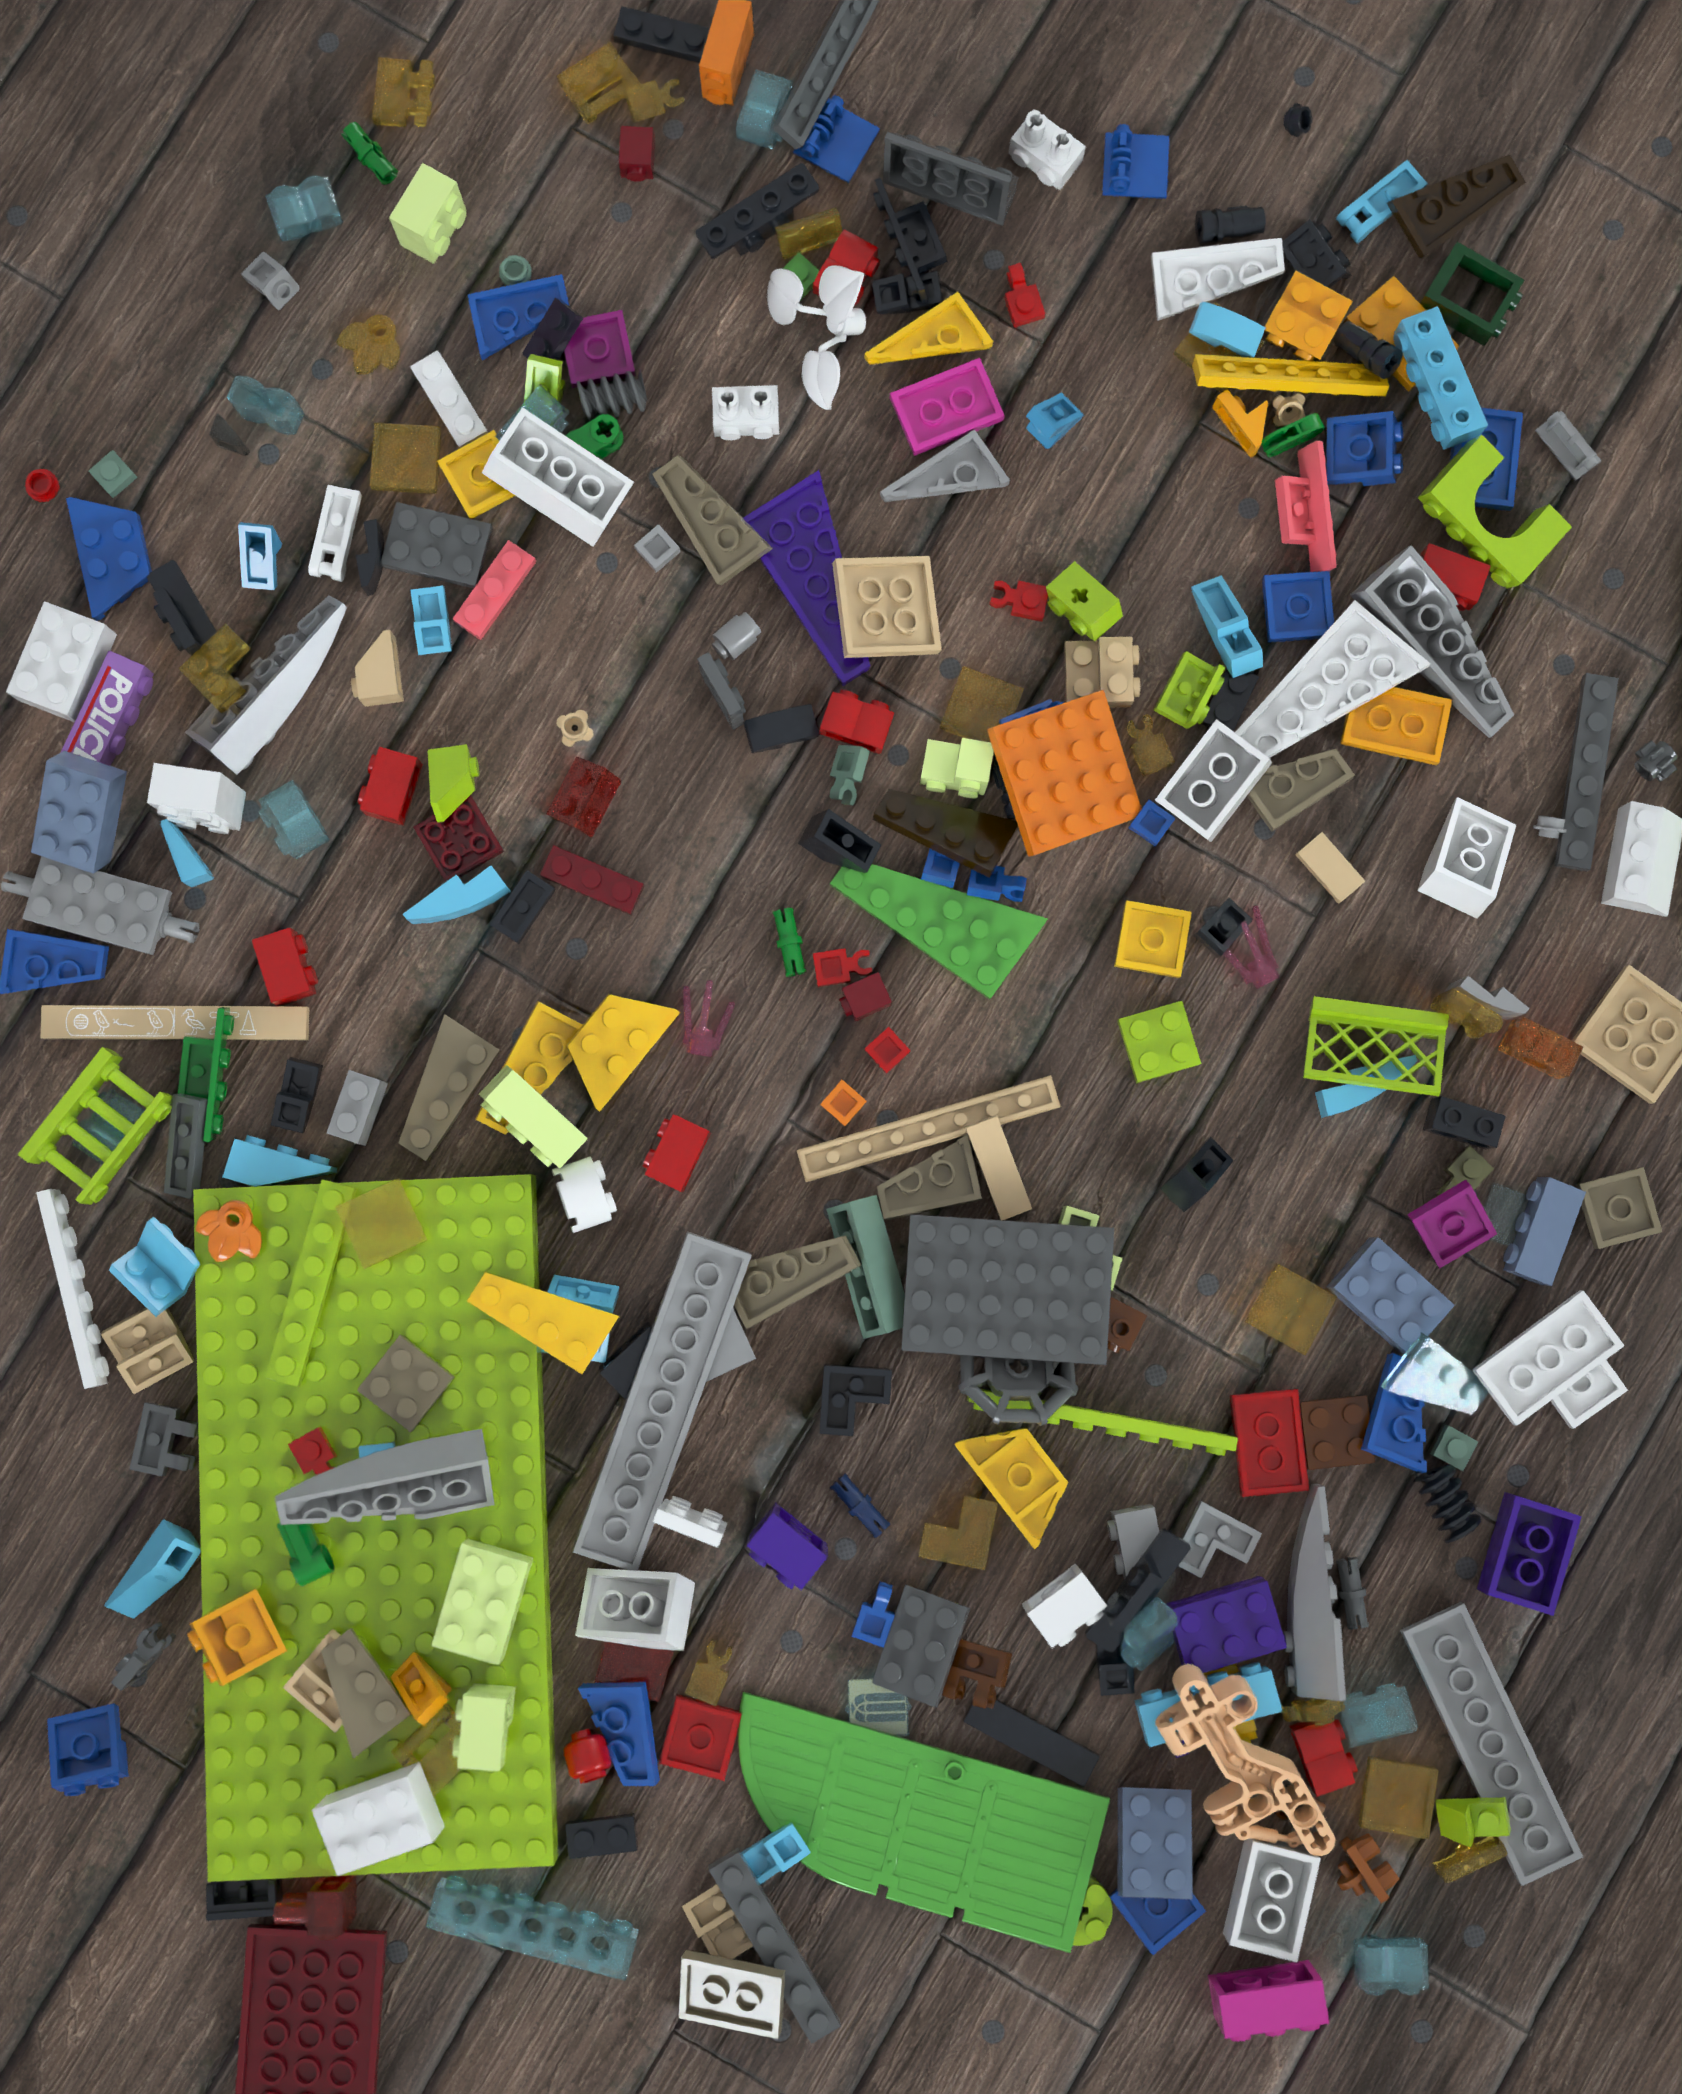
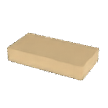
(1330, 867)

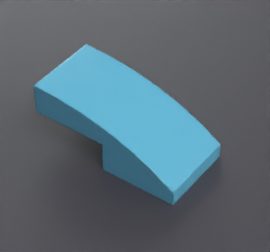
(1226, 328)
(431, 620)
(776, 1852)

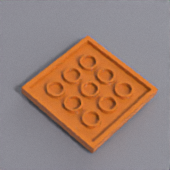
(1065, 772)

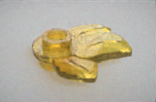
(369, 348)

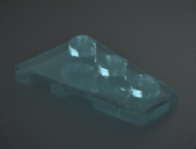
(1435, 1377)

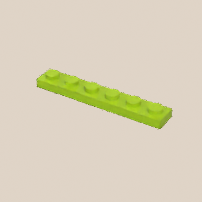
(309, 1285)

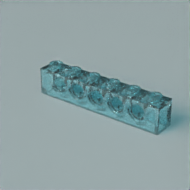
(514, 1935)

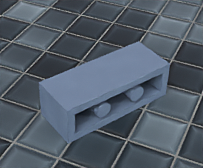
(1543, 1230)

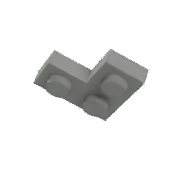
(1213, 1530)

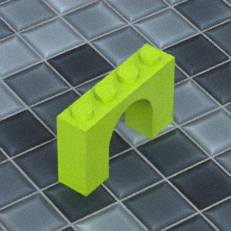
(1452, 501)

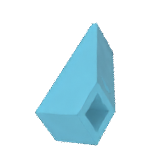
(262, 1166)
(155, 1570)

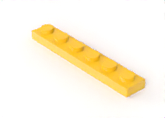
(1287, 375)

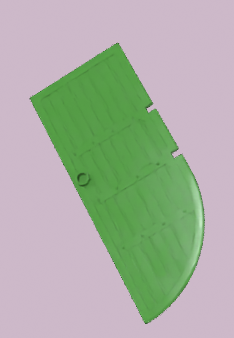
(924, 1821)

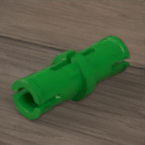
(369, 153)
(789, 942)

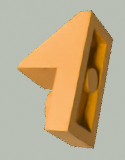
(1244, 427)
(421, 1688)

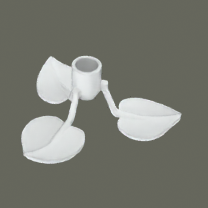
(838, 292)

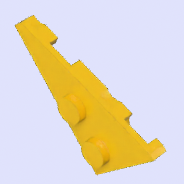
(940, 331)

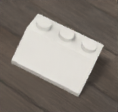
(1643, 858)

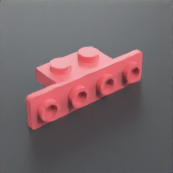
(1306, 508)

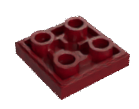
(460, 841)

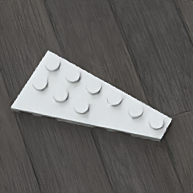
(1338, 674)

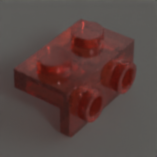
(584, 796)

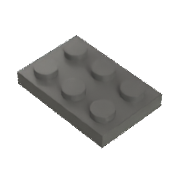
(436, 545)
(921, 1645)

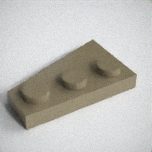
(1297, 785)

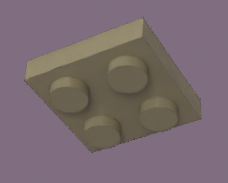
(1619, 1208)
(406, 1383)

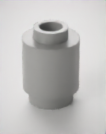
(735, 636)

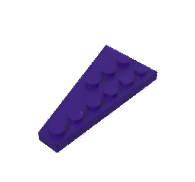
(801, 566)

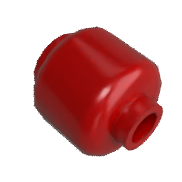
(587, 1756)

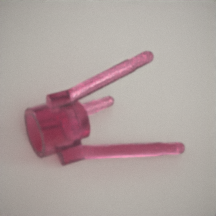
(1263, 967)
(701, 1040)

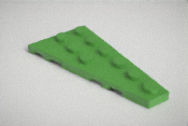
(959, 931)

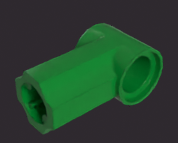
(308, 1557)

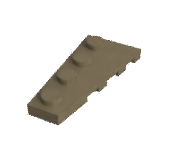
(712, 524)

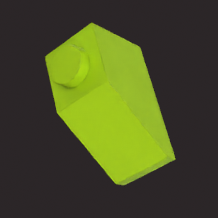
(450, 778)

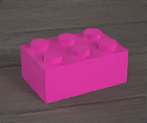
(1268, 2000)

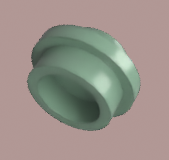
(515, 270)

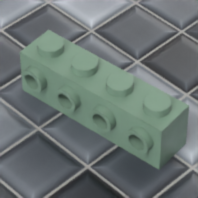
(876, 1283)

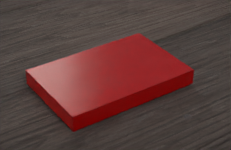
(1269, 1442)

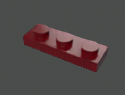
(592, 880)

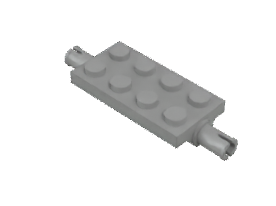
(99, 906)

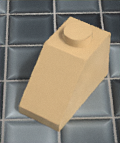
(379, 673)

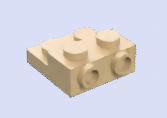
(1102, 666)

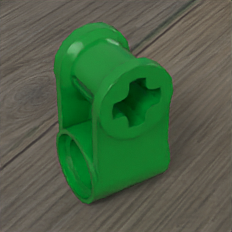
(592, 437)

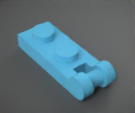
(1374, 202)

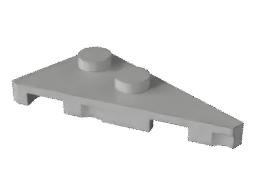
(957, 469)

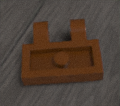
(979, 1663)

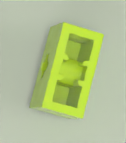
(1084, 602)

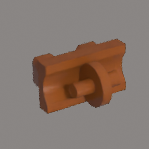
(1378, 1879)

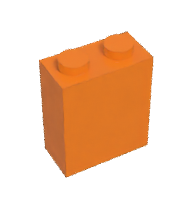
(726, 51)

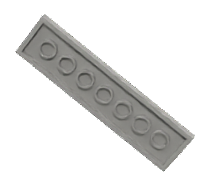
(1491, 1740)

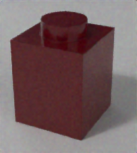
(636, 153)
(865, 997)

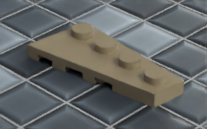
(448, 1082)
(789, 1276)

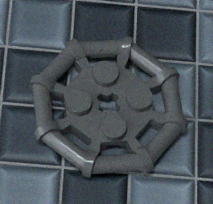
(1017, 1387)

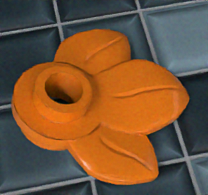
(227, 1235)

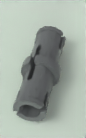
(1352, 1593)

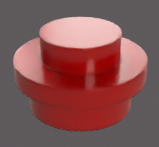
(42, 485)

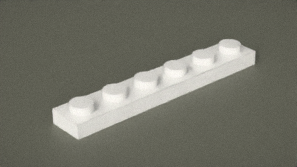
(75, 1299)

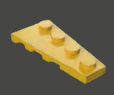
(538, 1054)
(551, 1322)

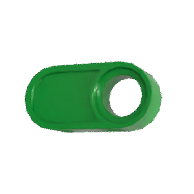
(1292, 435)

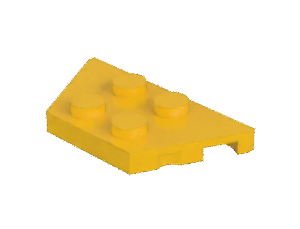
(616, 1042)
(1018, 1477)

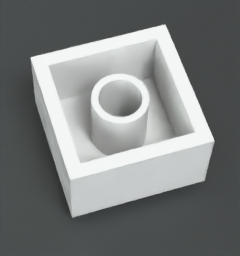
(1064, 1606)

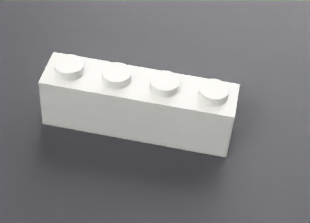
(557, 477)

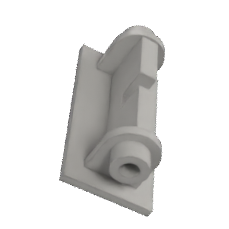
(1568, 445)

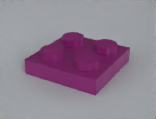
(599, 349)
(1452, 1224)

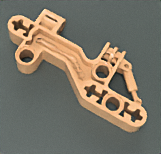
(1211, 1720)

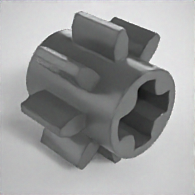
(1655, 761)

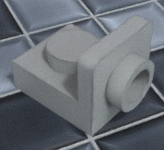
(271, 280)

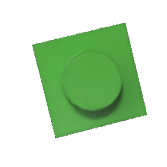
(804, 270)

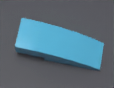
(1228, 626)
(458, 899)
(1349, 1096)

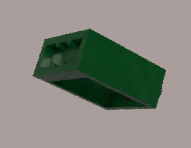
(1462, 319)

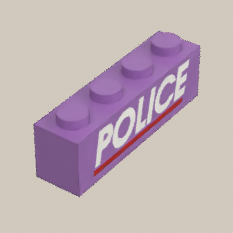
(109, 709)

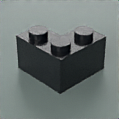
(843, 1388)

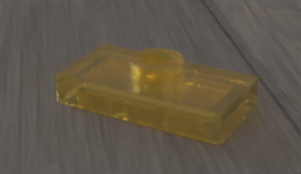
(809, 232)
(1470, 1858)

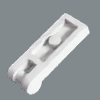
(335, 532)

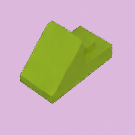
(546, 373)
(1472, 1818)

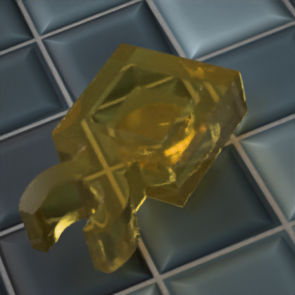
(647, 100)
(1150, 751)
(708, 1677)
(1315, 1710)

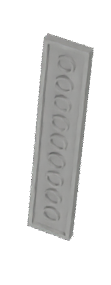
(661, 1402)

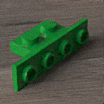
(203, 1070)

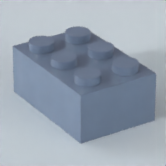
(78, 811)
(1389, 1295)
(1154, 1843)

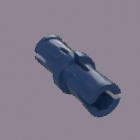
(860, 1505)

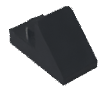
(1223, 927)

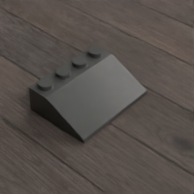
(948, 177)

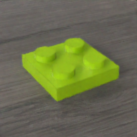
(1159, 1041)

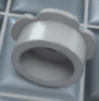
(1550, 826)

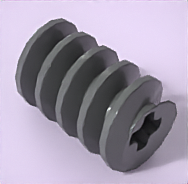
(613, 395)

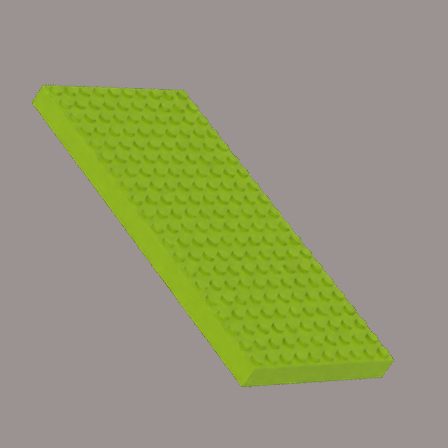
(391, 1577)

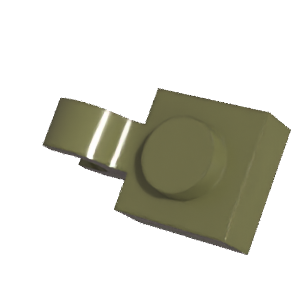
(1467, 1166)

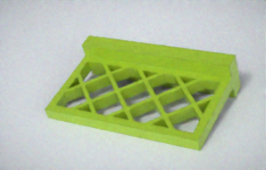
(1379, 1019)

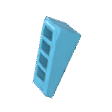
(187, 861)

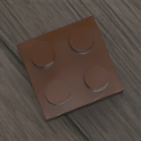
(1335, 1431)

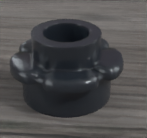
(1298, 120)

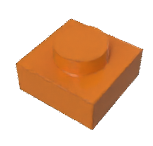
(843, 1103)

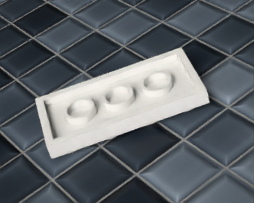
(1548, 1357)

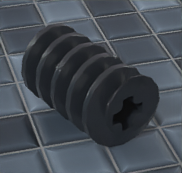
(1450, 1502)

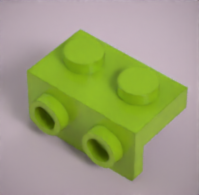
(1189, 691)

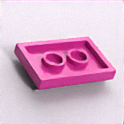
(947, 406)

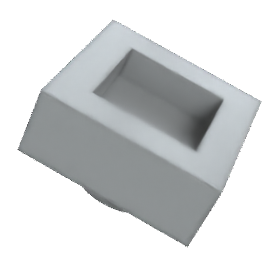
(657, 548)

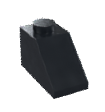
(839, 842)
(1197, 1174)

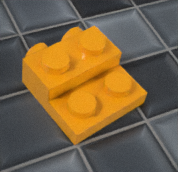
(1306, 317)
(236, 1638)

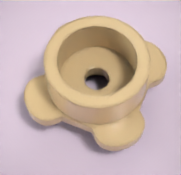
(1281, 403)
(568, 721)

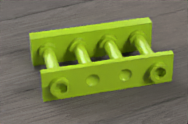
(84, 1095)

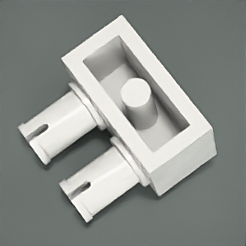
(1046, 150)
(745, 411)

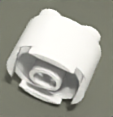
(583, 1193)

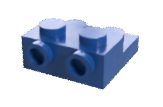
(1364, 449)
(86, 1750)

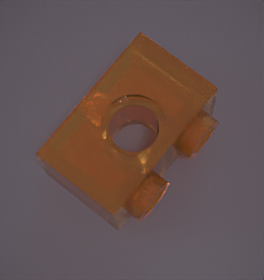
(1540, 1048)

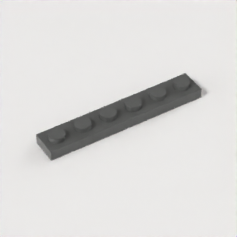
(822, 70)
(1586, 771)
(774, 1944)

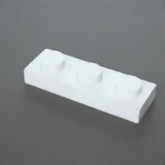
(448, 399)

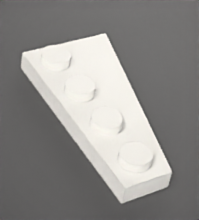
(1210, 272)

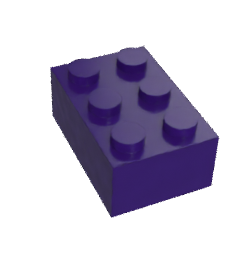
(787, 1547)
(1529, 1553)
(1227, 1625)

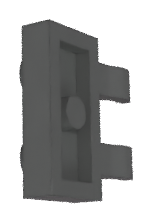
(156, 1439)
(136, 1665)

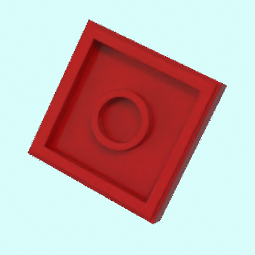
(700, 1737)

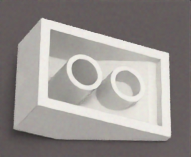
(1468, 858)
(636, 1608)

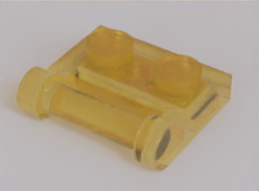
(594, 75)
(1468, 1013)
(439, 1762)

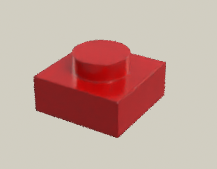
(887, 1050)

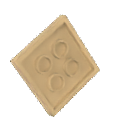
(886, 606)
(1635, 1034)

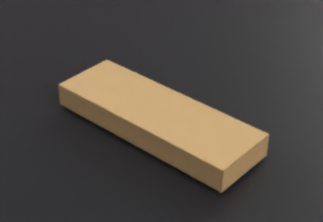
(998, 1167)

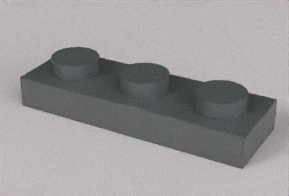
(185, 1145)

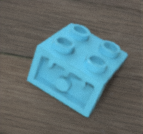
(157, 1268)
(590, 1293)

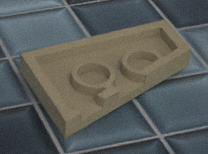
(933, 1184)
(362, 1692)

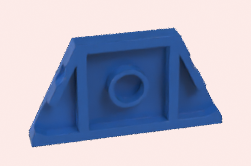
(109, 552)

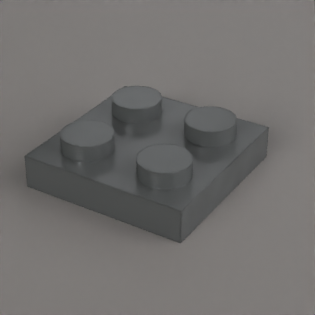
(728, 699)

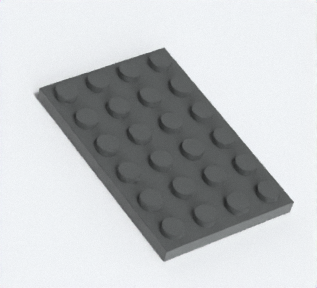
(1008, 1289)

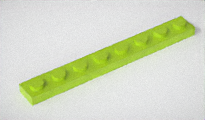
(1119, 1424)

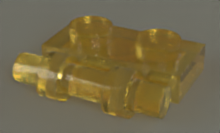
(393, 92)

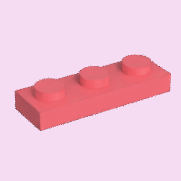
(494, 590)

